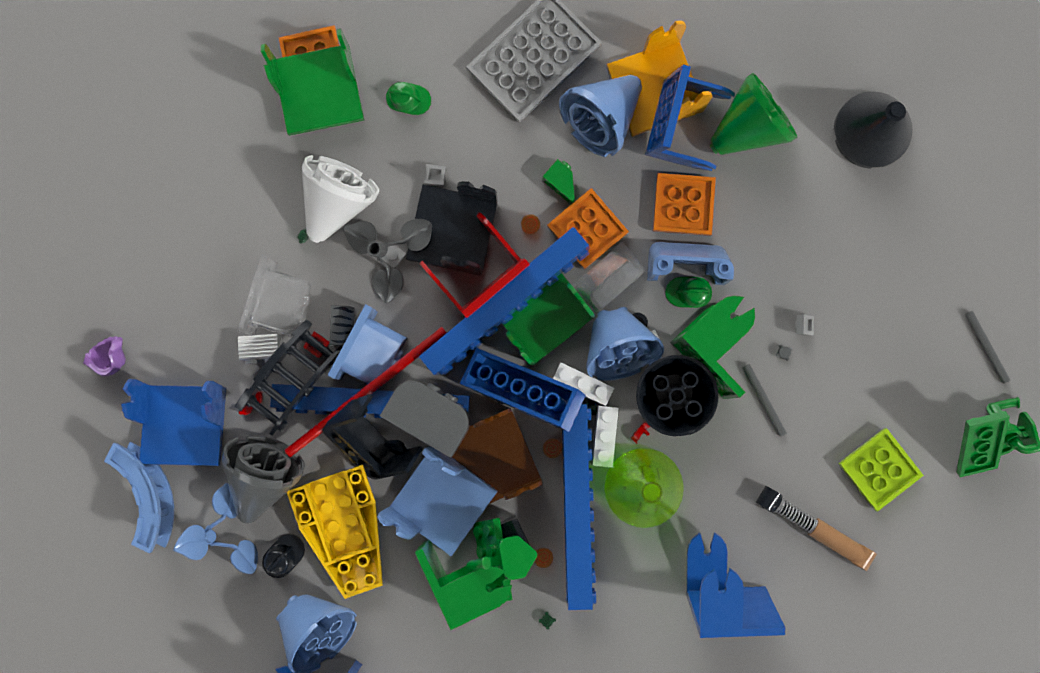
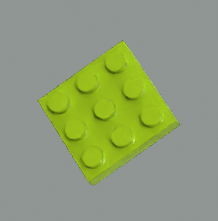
(881, 469)

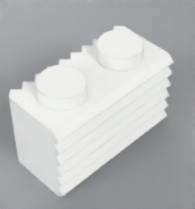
(257, 347)

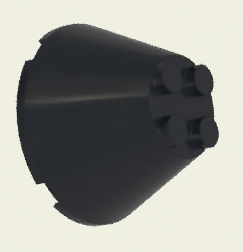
(677, 395)

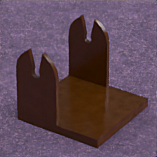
(499, 456)

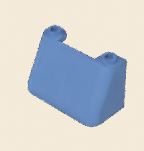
(664, 254)

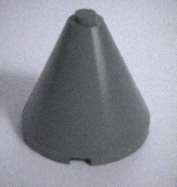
(259, 474)

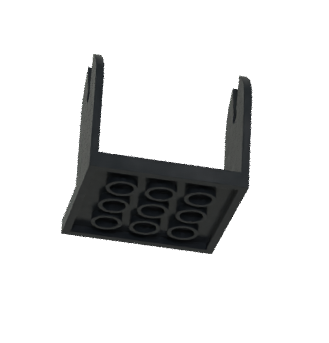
(457, 234)

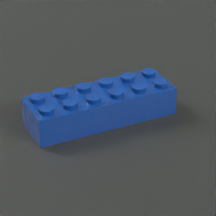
(523, 389)

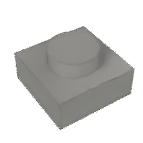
(435, 175)
(394, 256)
(805, 324)

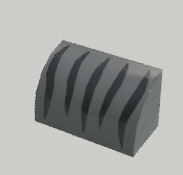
(341, 324)

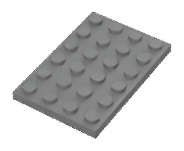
(533, 56)

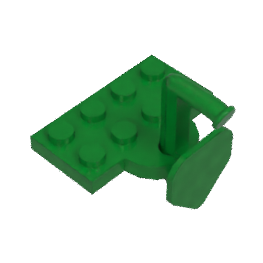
(993, 435)
(506, 553)

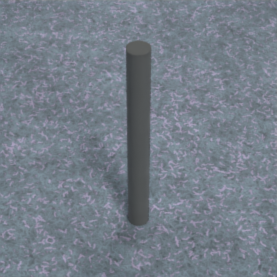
(987, 347)
(764, 400)

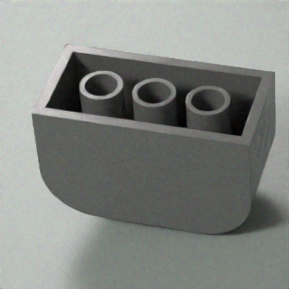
(428, 415)

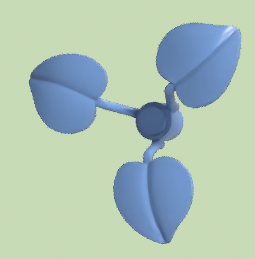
(195, 540)

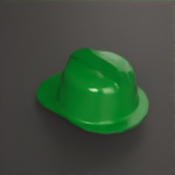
(408, 98)
(688, 292)

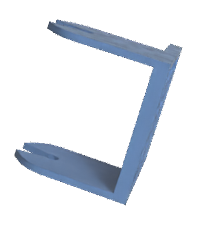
(438, 502)

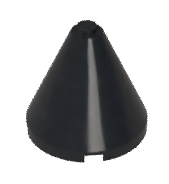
(873, 130)

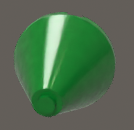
(752, 121)

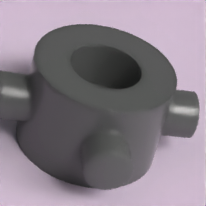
(784, 352)

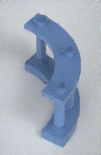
(151, 495)

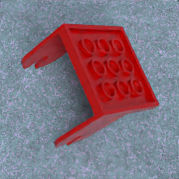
(497, 284)

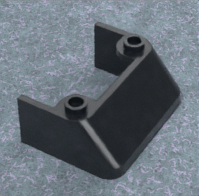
(365, 445)

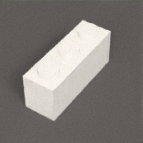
(591, 387)
(604, 436)

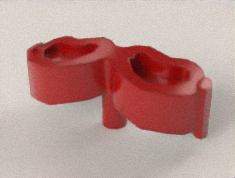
(247, 410)
(639, 431)

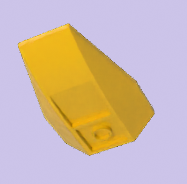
(342, 528)

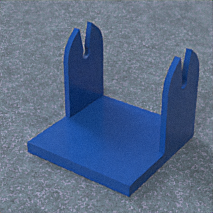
(668, 112)
(178, 422)
(721, 601)

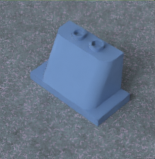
(368, 349)

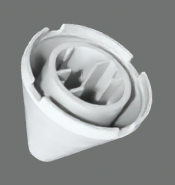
(333, 195)

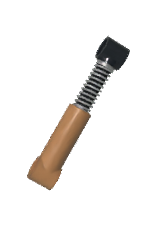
(818, 529)

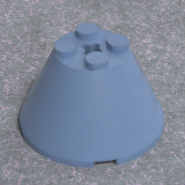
(620, 346)
(314, 631)

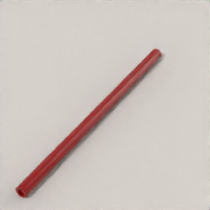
(368, 389)

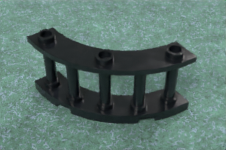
(274, 365)

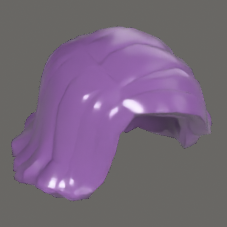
(106, 356)

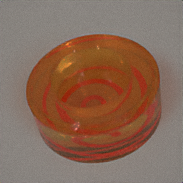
(530, 224)
(552, 448)
(544, 557)

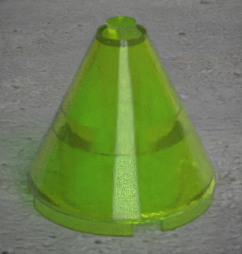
(644, 487)

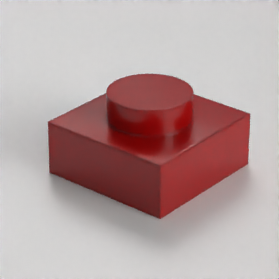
(321, 339)

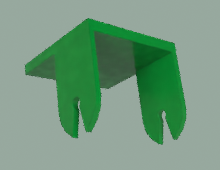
(315, 87)
(548, 320)
(714, 335)
(462, 592)

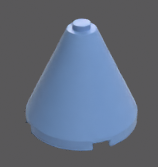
(601, 112)

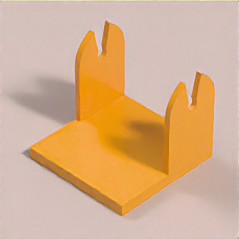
(655, 63)

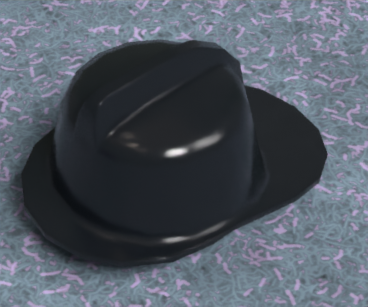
(283, 556)

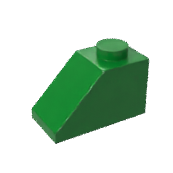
(560, 179)

